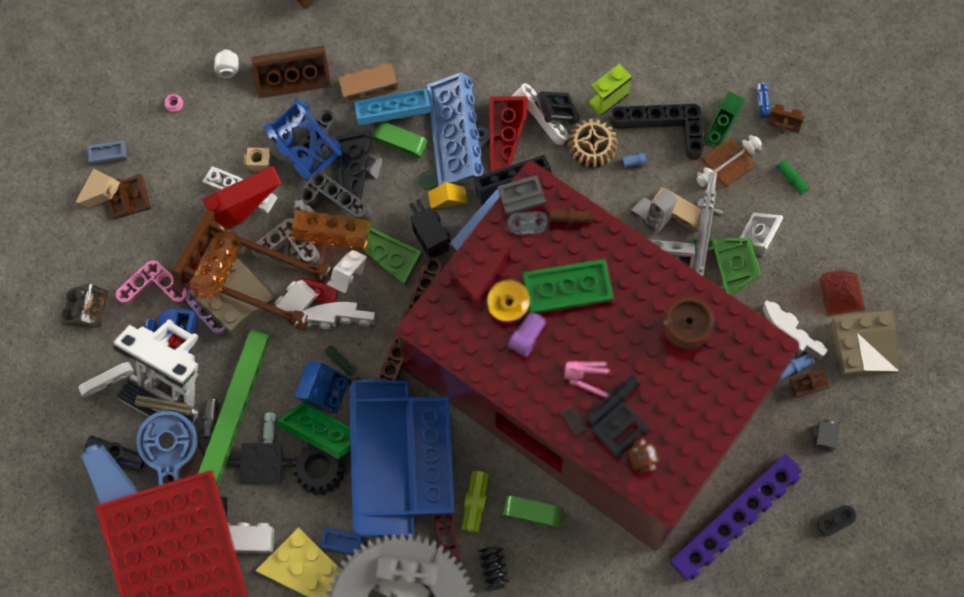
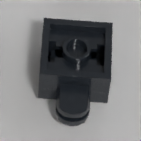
(429, 231)

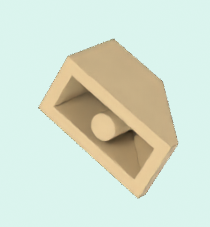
(97, 189)

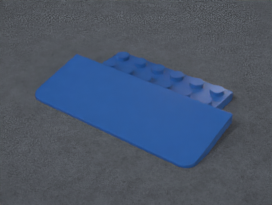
(398, 457)

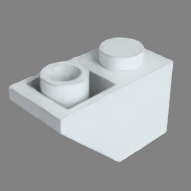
(297, 298)

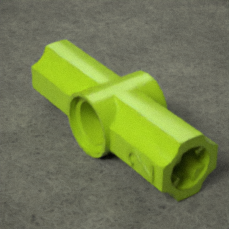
(475, 502)

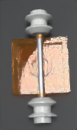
(729, 161)

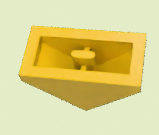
(447, 196)

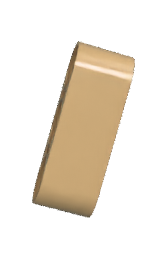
(685, 212)

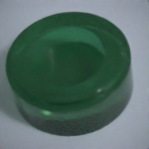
(428, 180)

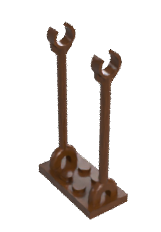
(197, 246)

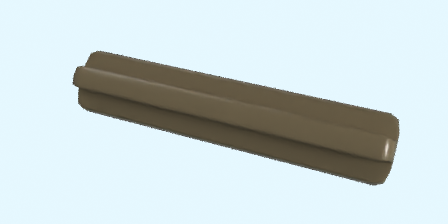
(163, 405)

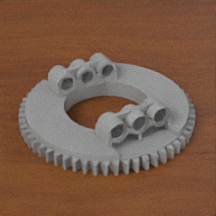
(401, 561)

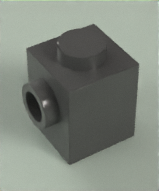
(826, 435)

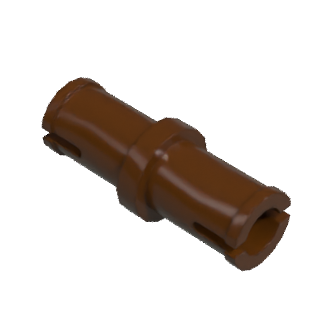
(570, 216)

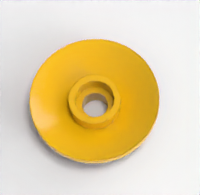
(504, 292)

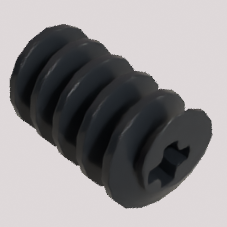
(494, 568)

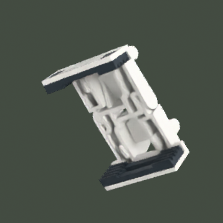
(157, 363)

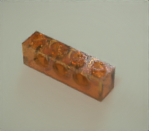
(330, 229)
(215, 265)

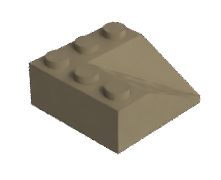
(233, 313)
(865, 343)

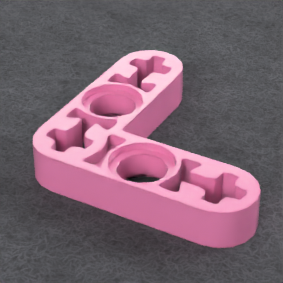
(156, 277)

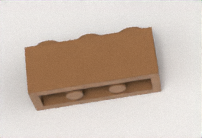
(368, 83)

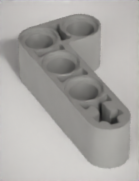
(655, 213)

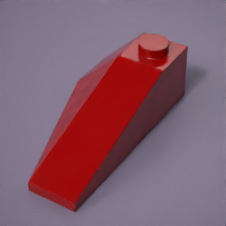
(506, 125)
(239, 200)

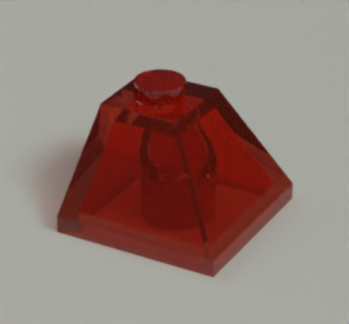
(841, 292)

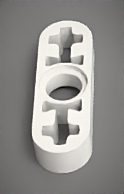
(111, 376)

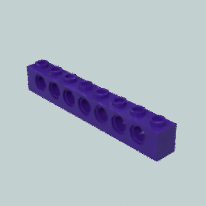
(784, 466)

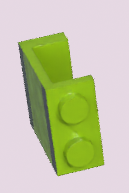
(610, 89)

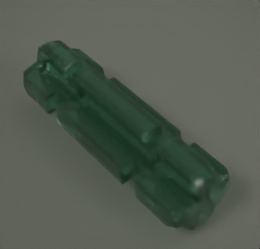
(340, 360)

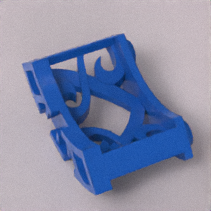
(279, 128)

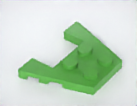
(736, 262)

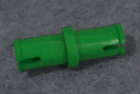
(792, 177)

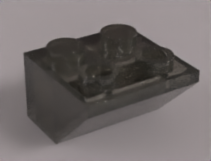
(85, 306)

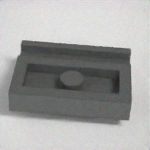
(521, 195)

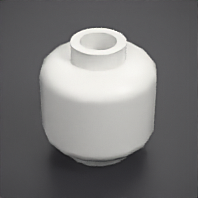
(226, 64)

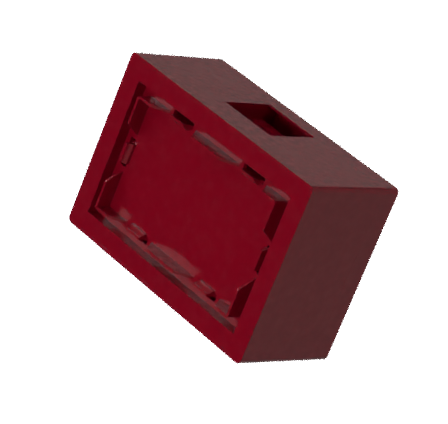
(687, 398)

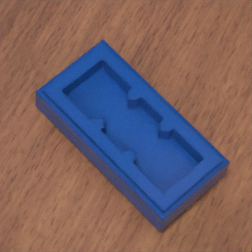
(340, 541)

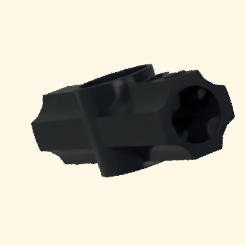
(127, 457)

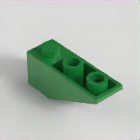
(724, 119)

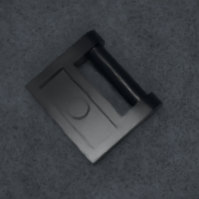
(558, 102)
(615, 424)

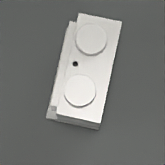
(342, 273)

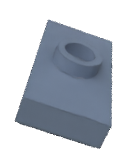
(107, 152)

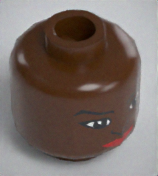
(643, 456)

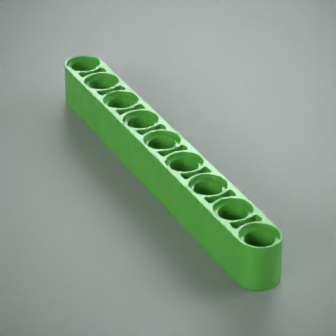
(235, 404)

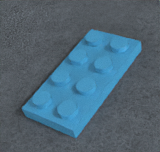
(392, 106)

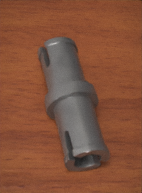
(210, 418)

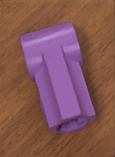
(524, 339)

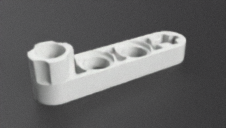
(555, 129)

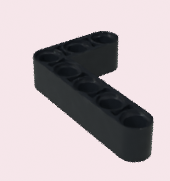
(664, 120)

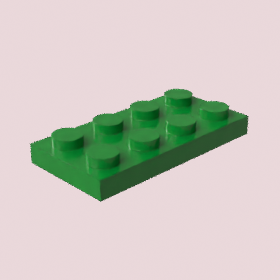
(568, 286)
(317, 429)

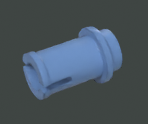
(634, 160)

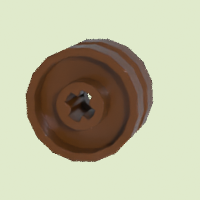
(692, 312)

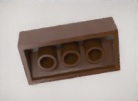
(291, 71)

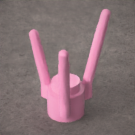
(576, 369)

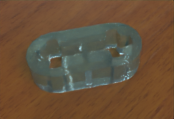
(526, 226)

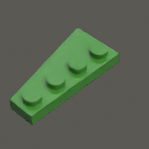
(392, 255)

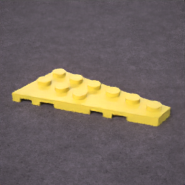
(300, 566)

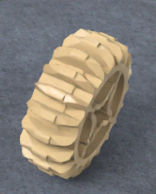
(577, 145)

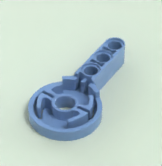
(168, 460)

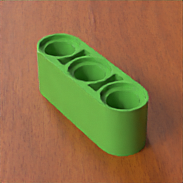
(400, 139)
(534, 511)

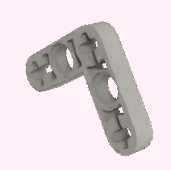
(284, 226)

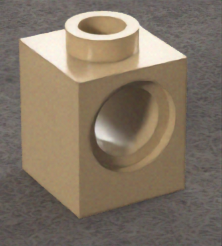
(252, 154)

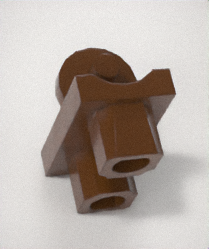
(785, 120)
(809, 383)

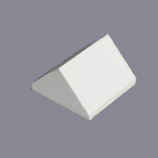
(761, 230)

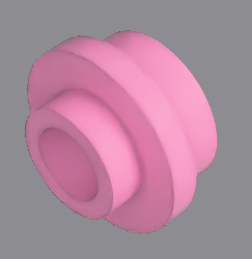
(173, 98)

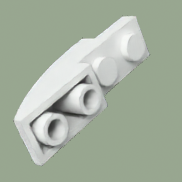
(219, 179)
(347, 312)
(788, 323)

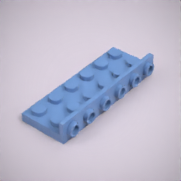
(454, 129)

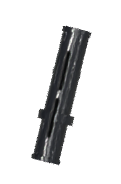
(616, 397)

